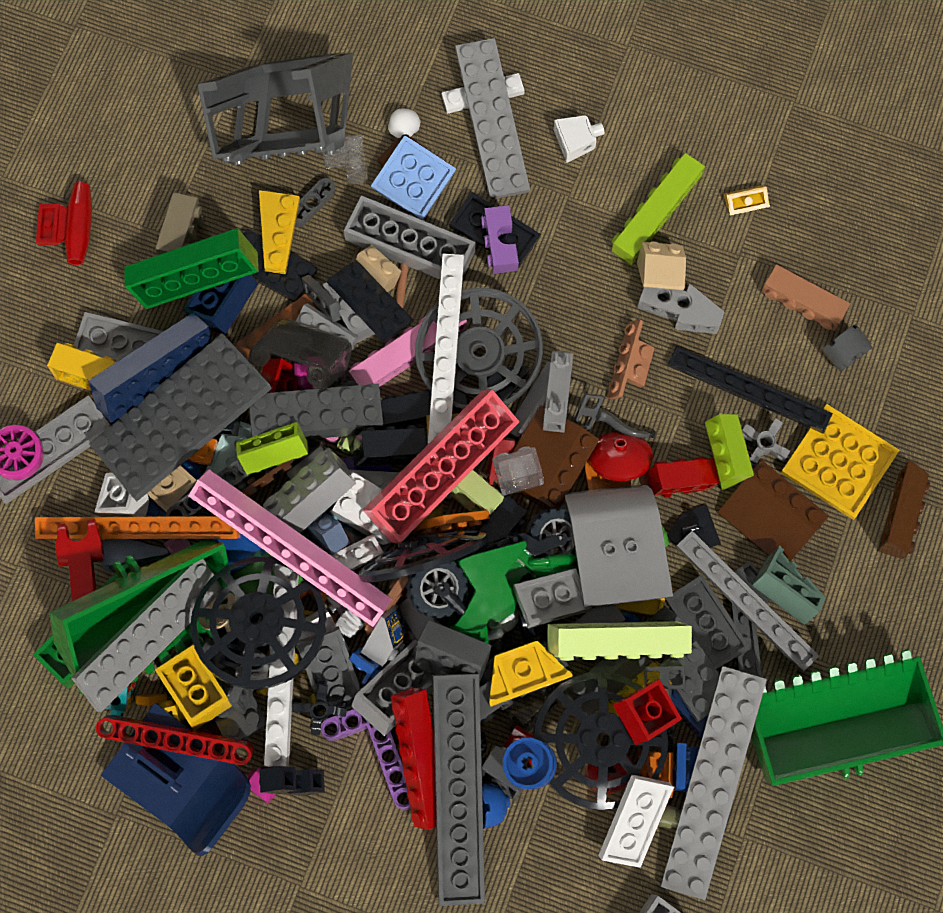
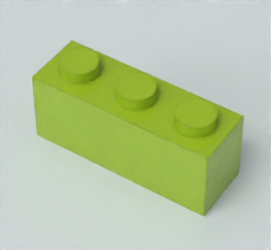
(272, 448)

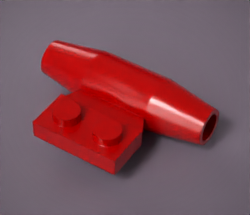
(68, 224)

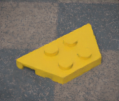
(523, 672)

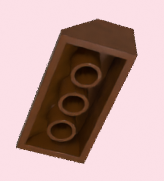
(904, 511)

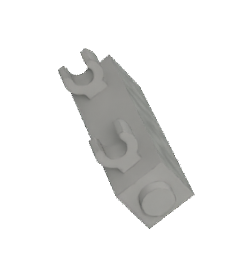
(558, 391)

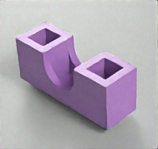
(502, 256)

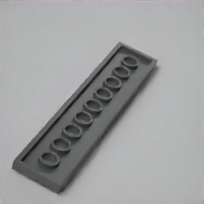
(458, 789)

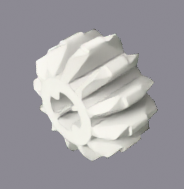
(350, 624)

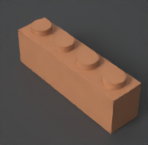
(805, 298)

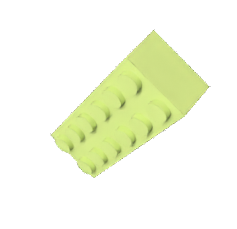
(619, 638)

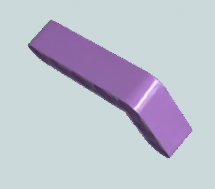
(380, 747)

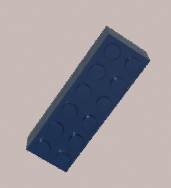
(143, 370)

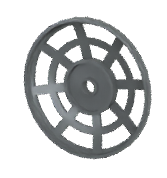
(489, 340)

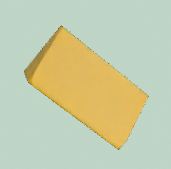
(746, 199)

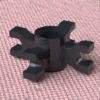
(319, 698)

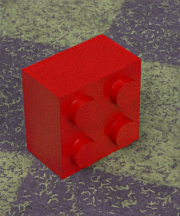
(647, 712)

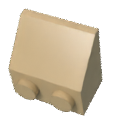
(662, 265)

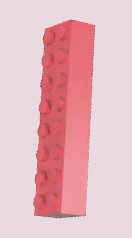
(441, 466)

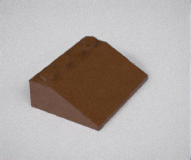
(560, 458)
(772, 512)

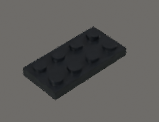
(468, 223)
(288, 284)
(370, 301)

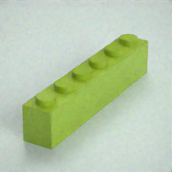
(658, 207)

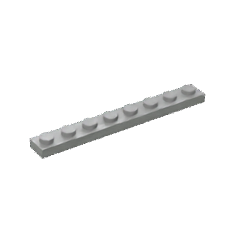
(747, 601)

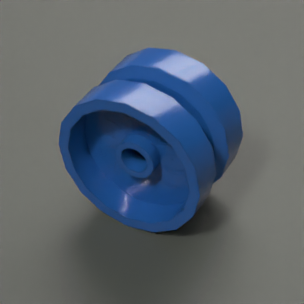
(516, 761)

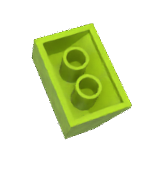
(728, 449)

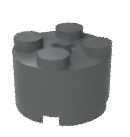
(846, 347)

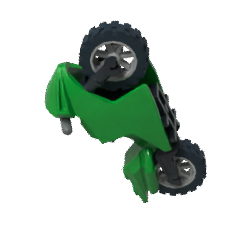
(486, 577)

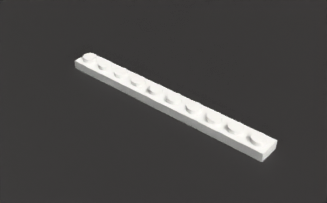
(446, 344)
(280, 697)

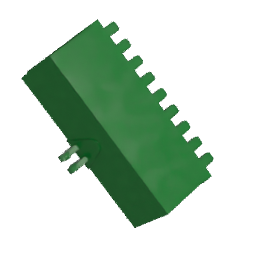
(94, 619)
(845, 719)

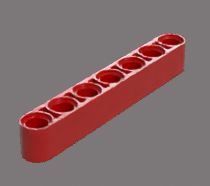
(164, 743)

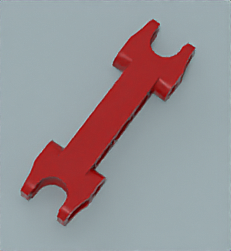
(80, 558)

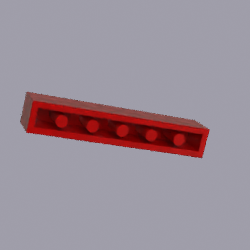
(417, 753)

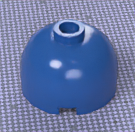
(494, 804)

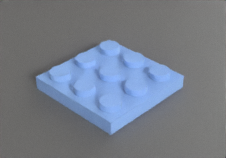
(413, 178)

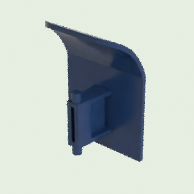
(181, 790)

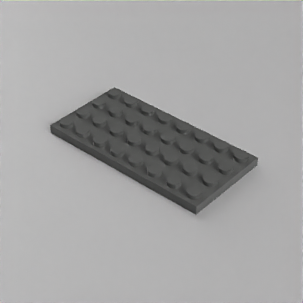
(180, 417)

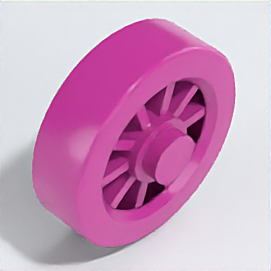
(17, 451)

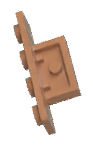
(632, 361)

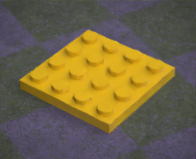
(841, 463)

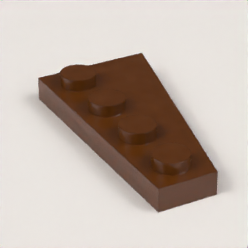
(267, 476)

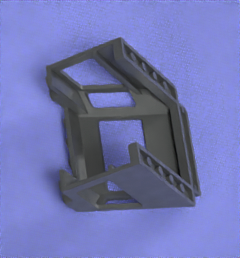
(320, 75)

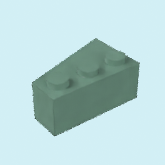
(788, 588)

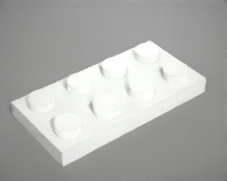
(636, 821)

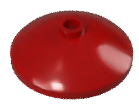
(621, 456)

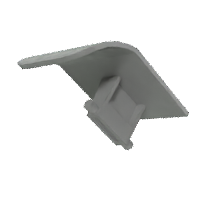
(619, 545)

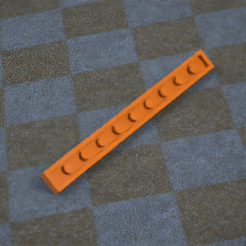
(139, 527)

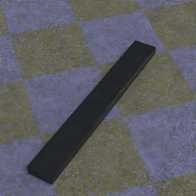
(750, 389)

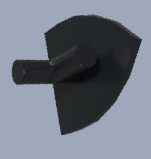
(699, 522)

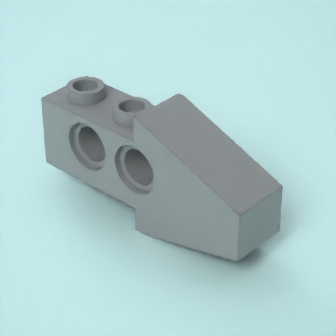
(698, 316)

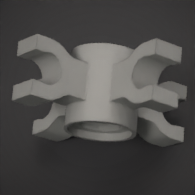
(778, 451)

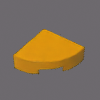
(150, 699)

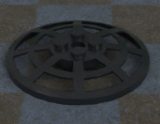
(423, 545)
(258, 634)
(586, 740)

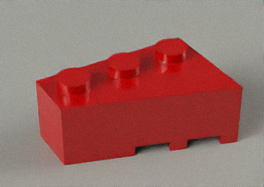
(681, 476)

